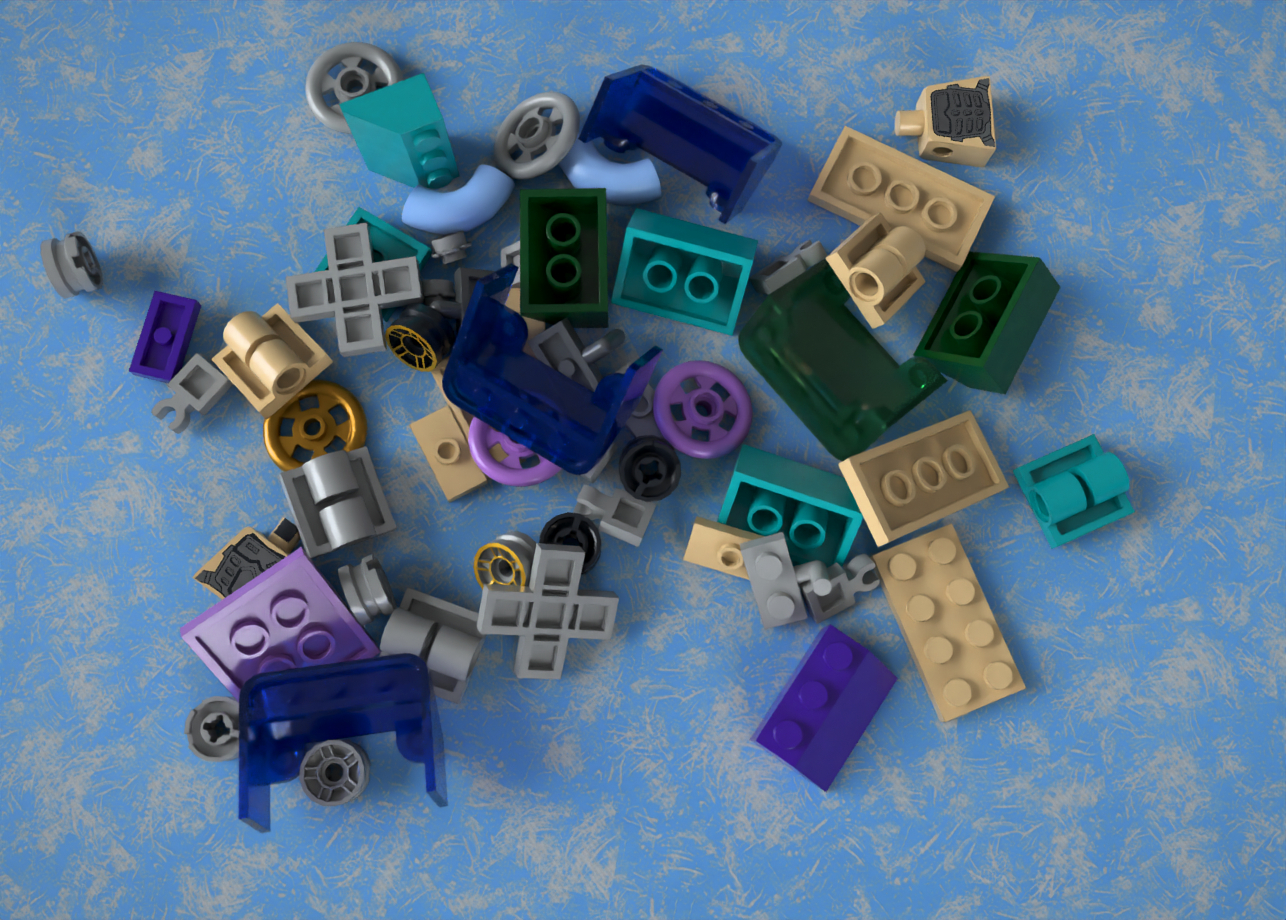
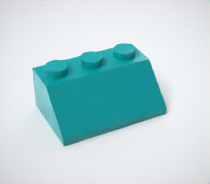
(403, 134)
(683, 271)
(789, 497)

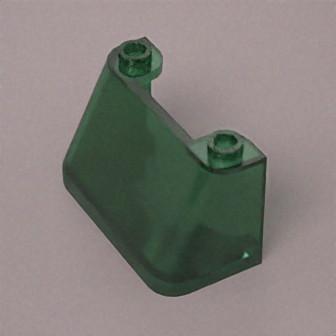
(832, 365)

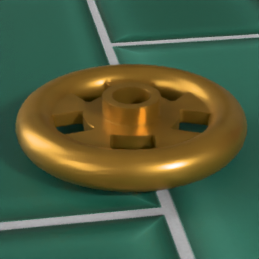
(330, 396)

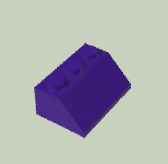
(825, 707)

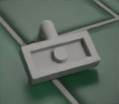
(777, 580)

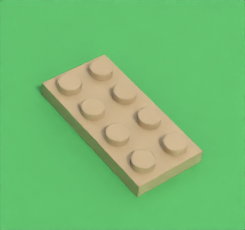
(875, 178)
(923, 477)
(947, 623)

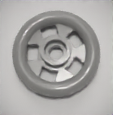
(351, 56)
(535, 134)

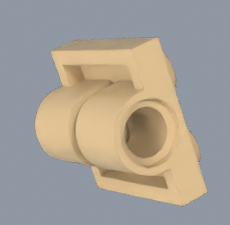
(879, 267)
(269, 358)

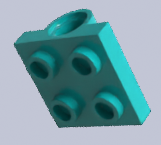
(1075, 490)

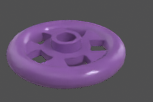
(679, 432)
(509, 470)

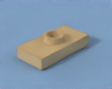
(448, 453)
(718, 547)

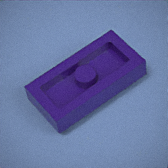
(165, 337)

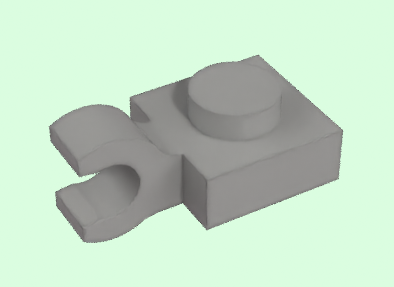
(620, 514)

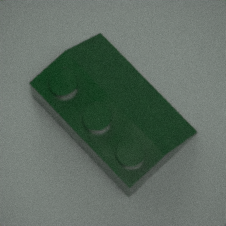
(564, 256)
(989, 319)

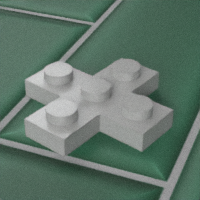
(354, 290)
(547, 611)

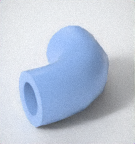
(624, 183)
(458, 209)

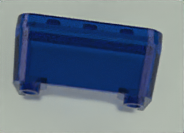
(684, 130)
(529, 399)
(333, 702)

